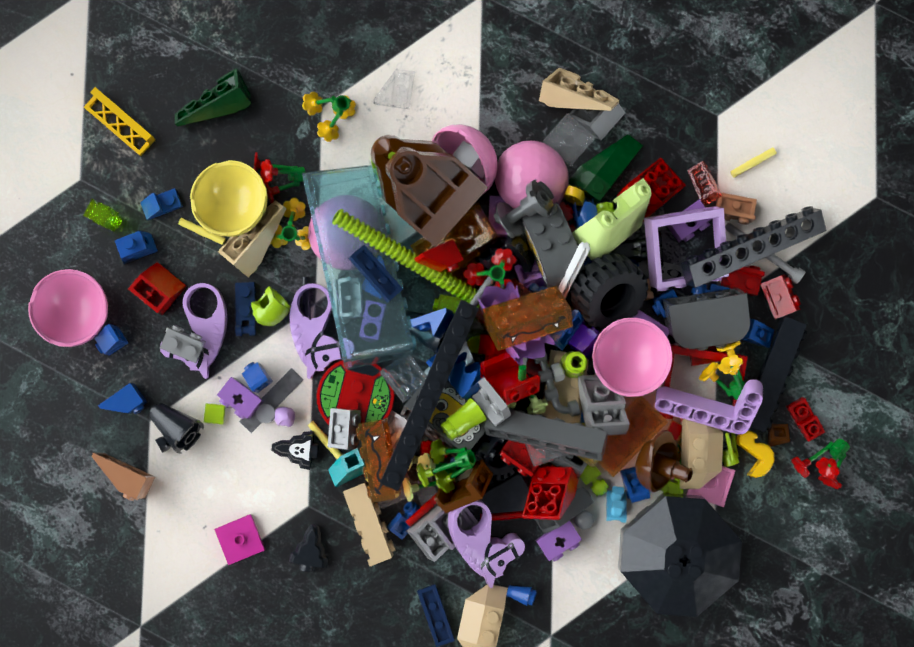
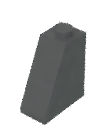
(579, 503)

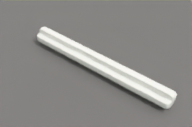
(574, 268)

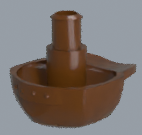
(659, 463)

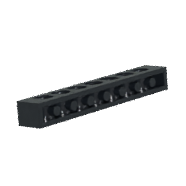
(693, 266)

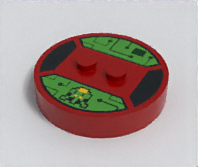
(355, 389)

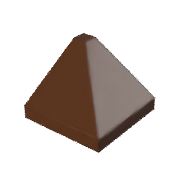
(778, 434)

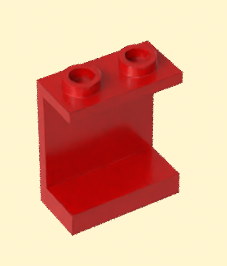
(503, 377)

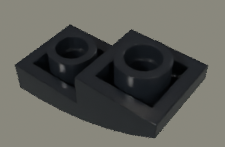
(521, 251)

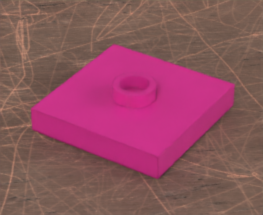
(239, 539)

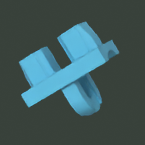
(616, 504)

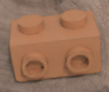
(737, 208)

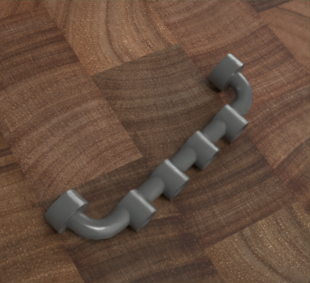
(551, 392)

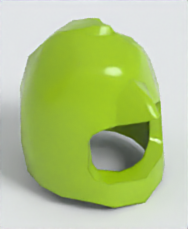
(270, 308)

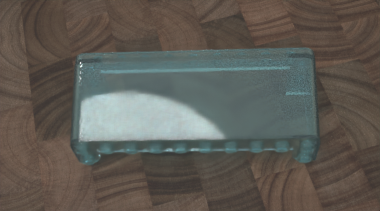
(364, 322)

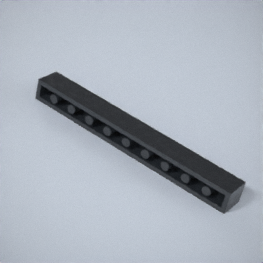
(428, 396)

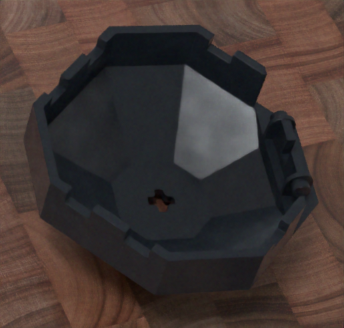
(661, 536)

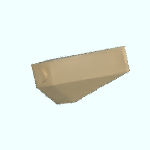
(566, 90)
(249, 249)

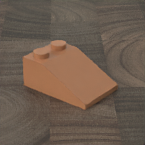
(125, 478)

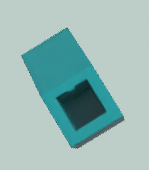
(347, 467)

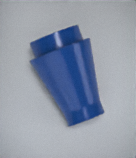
(524, 595)

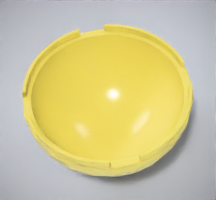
(228, 198)

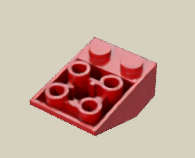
(663, 185)
(550, 493)

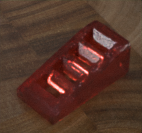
(711, 192)

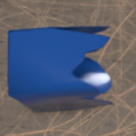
(585, 213)
(466, 378)

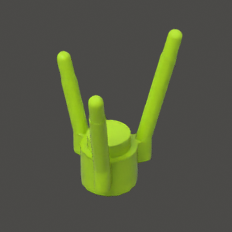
(730, 455)

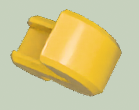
(759, 450)

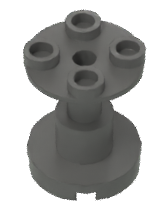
(537, 201)

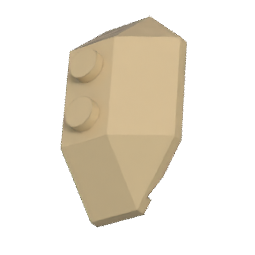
(702, 452)
(482, 617)

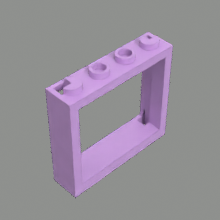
(652, 241)

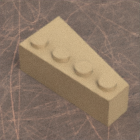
(369, 524)

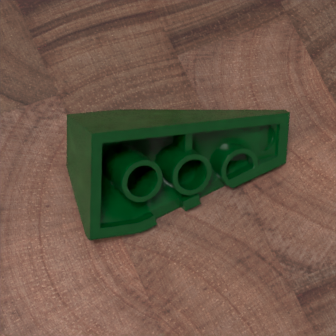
(223, 99)
(604, 169)

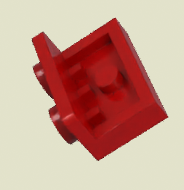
(517, 454)

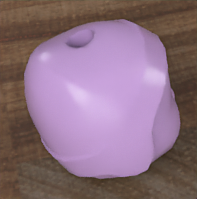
(284, 416)

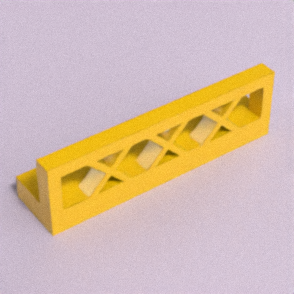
(120, 114)

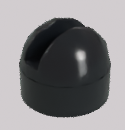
(163, 444)

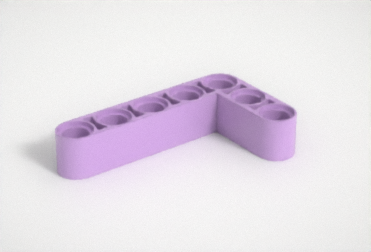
(712, 413)

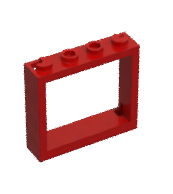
(708, 354)

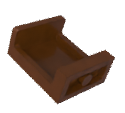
(466, 490)

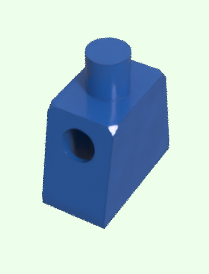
(134, 246)

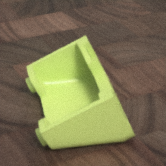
(607, 232)

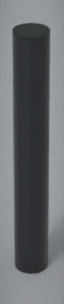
(306, 299)

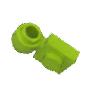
(590, 475)

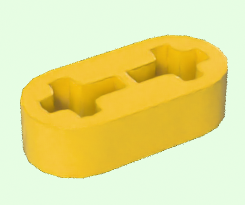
(575, 195)

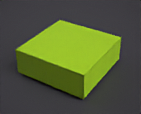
(214, 413)

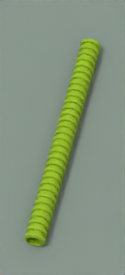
(403, 255)

